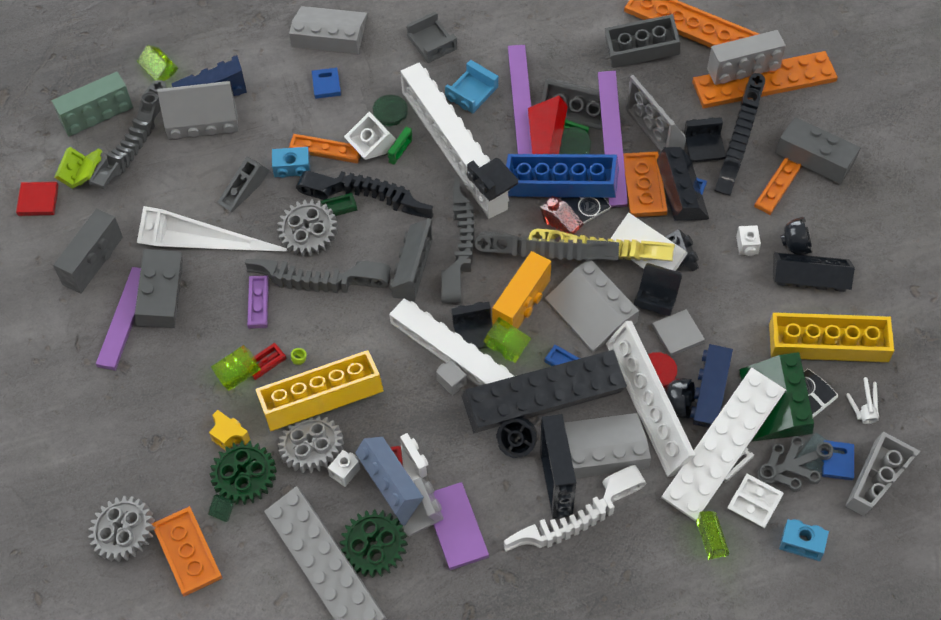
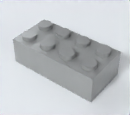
(746, 56)

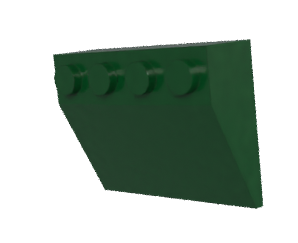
(793, 411)

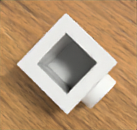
(748, 240)
(344, 467)

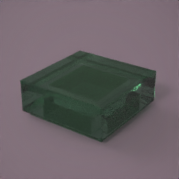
(221, 508)

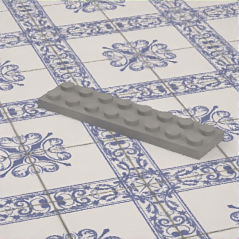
(322, 559)

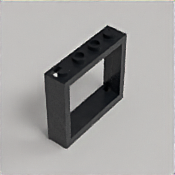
(557, 466)

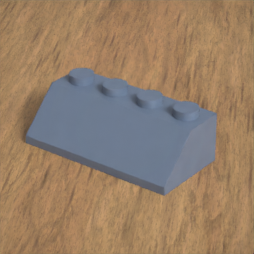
(389, 477)

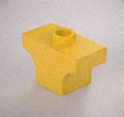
(227, 431)

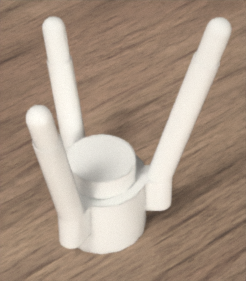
(869, 412)

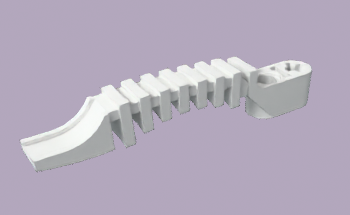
(617, 486)

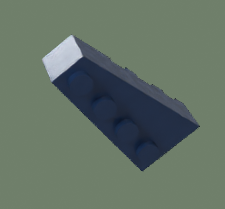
(224, 72)
(712, 385)

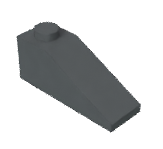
(243, 184)

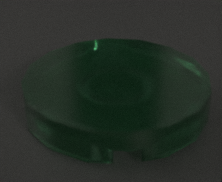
(390, 110)
(575, 141)

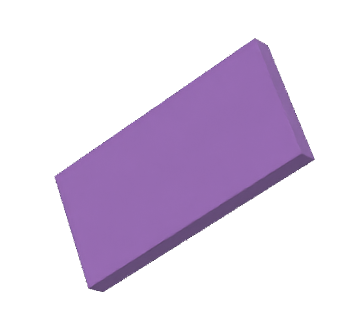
(458, 530)

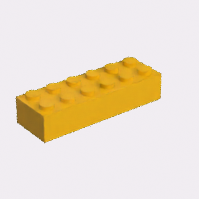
(832, 336)
(319, 390)

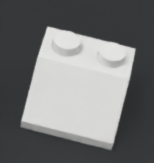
(370, 137)

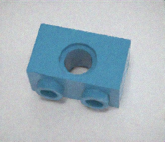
(284, 157)
(794, 544)

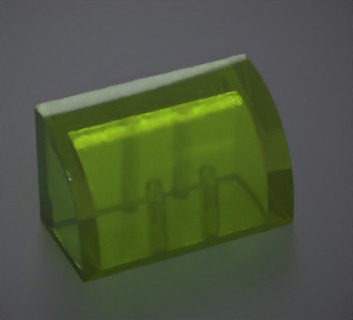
(157, 63)
(236, 367)
(712, 535)

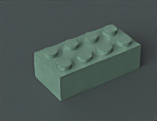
(92, 103)

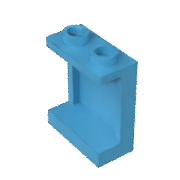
(472, 87)

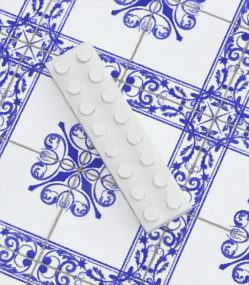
(651, 400)
(723, 444)

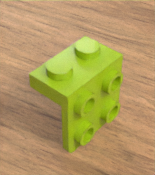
(76, 167)

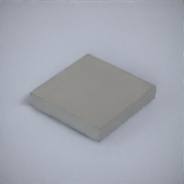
(678, 332)

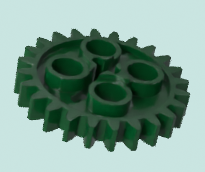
(243, 472)
(389, 551)

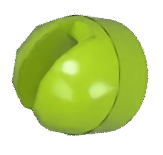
(300, 356)

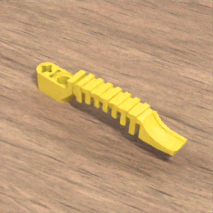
(629, 250)

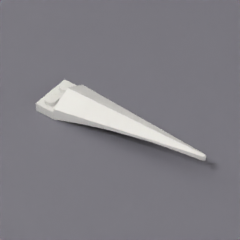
(172, 230)

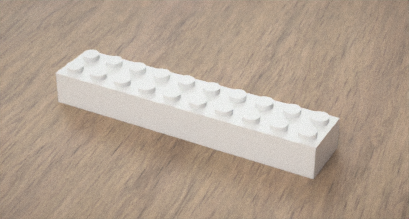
(448, 132)

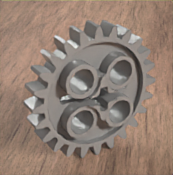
(313, 240)
(310, 444)
(121, 529)

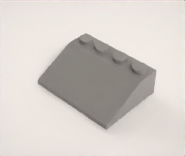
(328, 29)
(198, 110)
(652, 117)
(591, 305)
(607, 445)

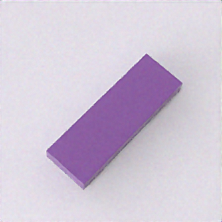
(258, 302)

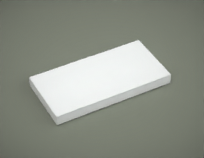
(635, 229)

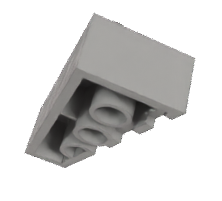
(881, 469)

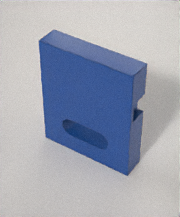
(326, 85)
(839, 465)

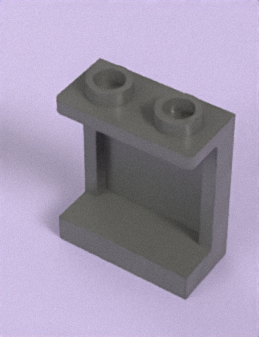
(431, 37)

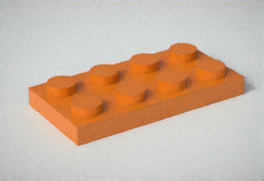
(644, 185)
(187, 551)

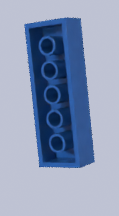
(564, 175)

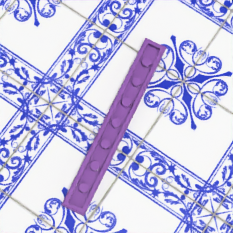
(520, 96)
(612, 131)

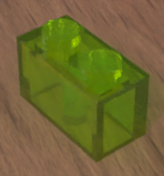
(506, 340)

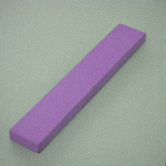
(120, 324)

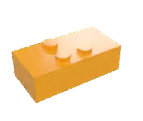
(523, 291)

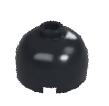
(797, 237)
(681, 395)
(517, 437)

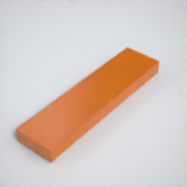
(326, 148)
(777, 186)

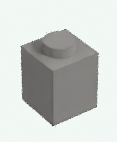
(451, 377)

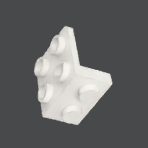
(412, 461)

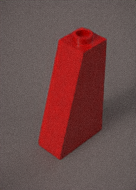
(547, 125)

